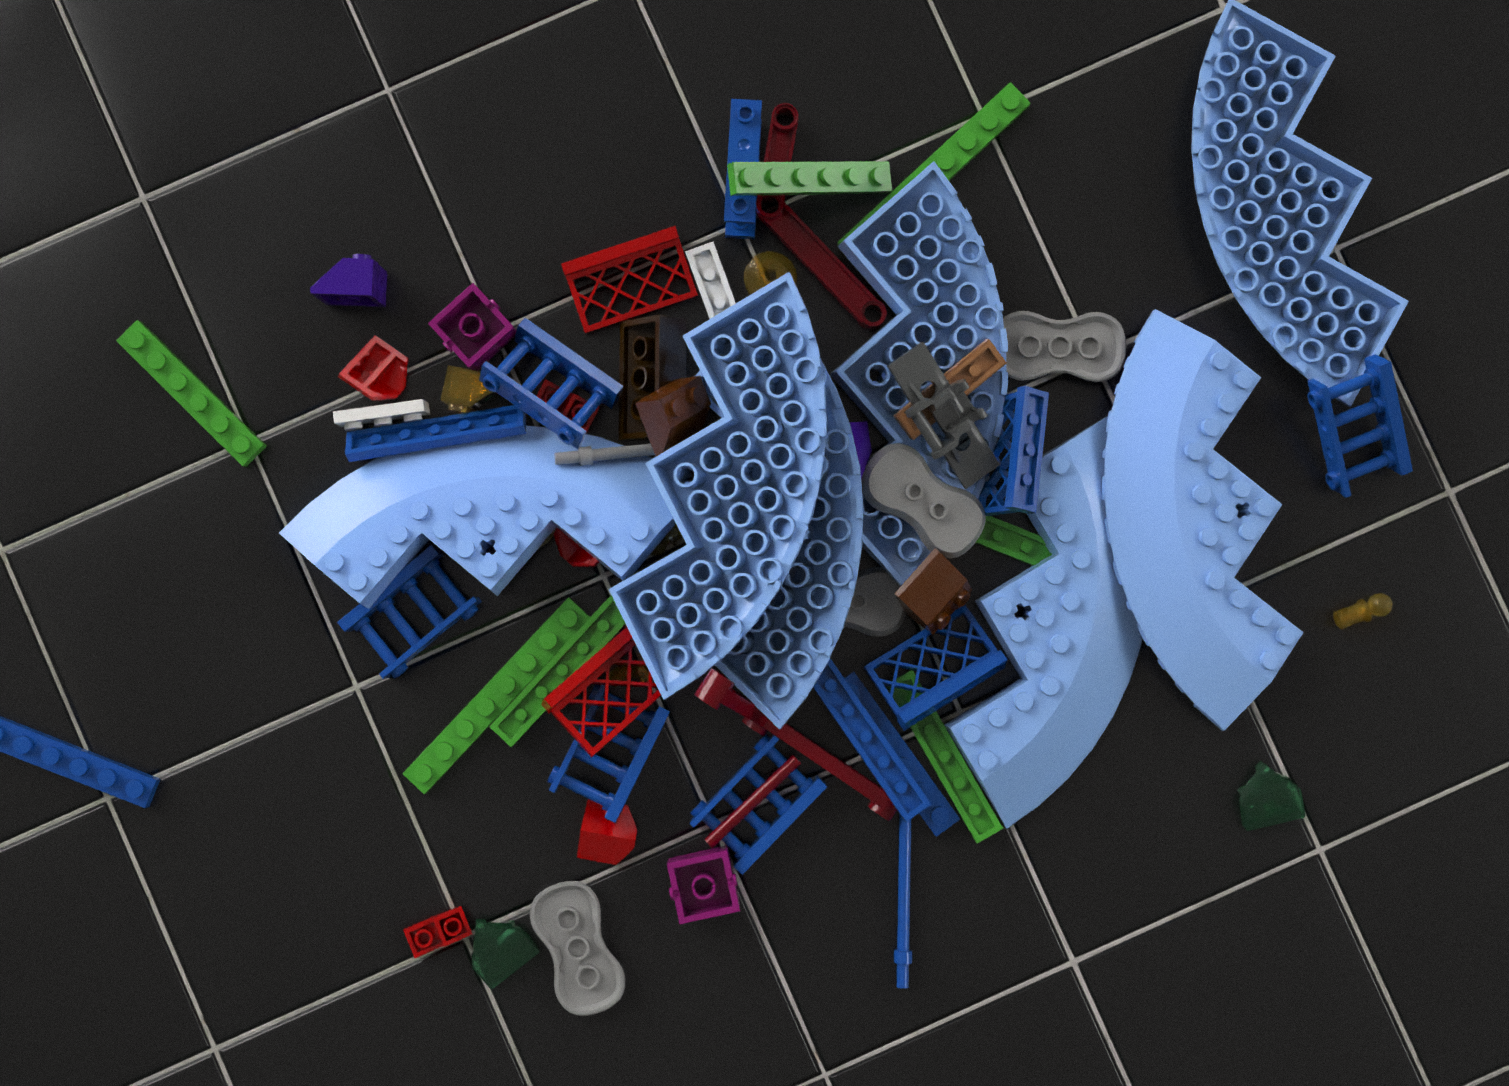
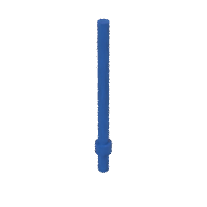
(903, 954)

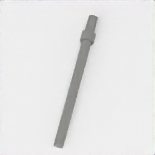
(587, 455)

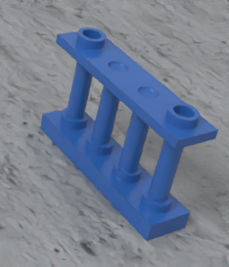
(742, 147)
(565, 361)
(1389, 430)
(405, 582)
(625, 775)
(786, 810)

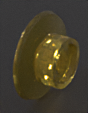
(766, 262)

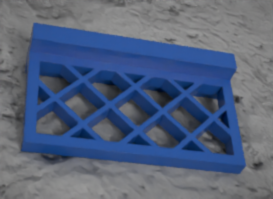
(1023, 454)
(944, 691)

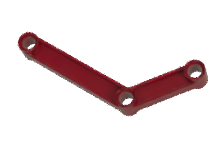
(803, 241)
(718, 690)

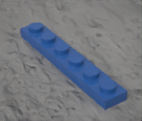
(435, 433)
(870, 743)
(77, 763)
(939, 814)

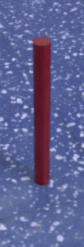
(752, 801)

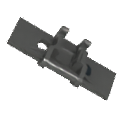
(951, 409)

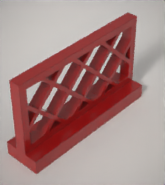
(621, 254)
(588, 675)

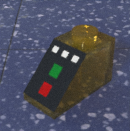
(464, 390)

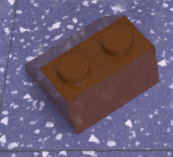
(674, 412)
(933, 592)

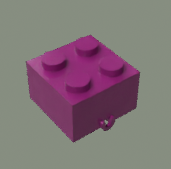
(473, 327)
(703, 884)

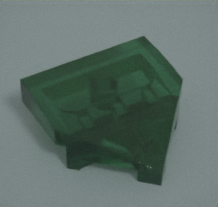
(1269, 799)
(500, 950)

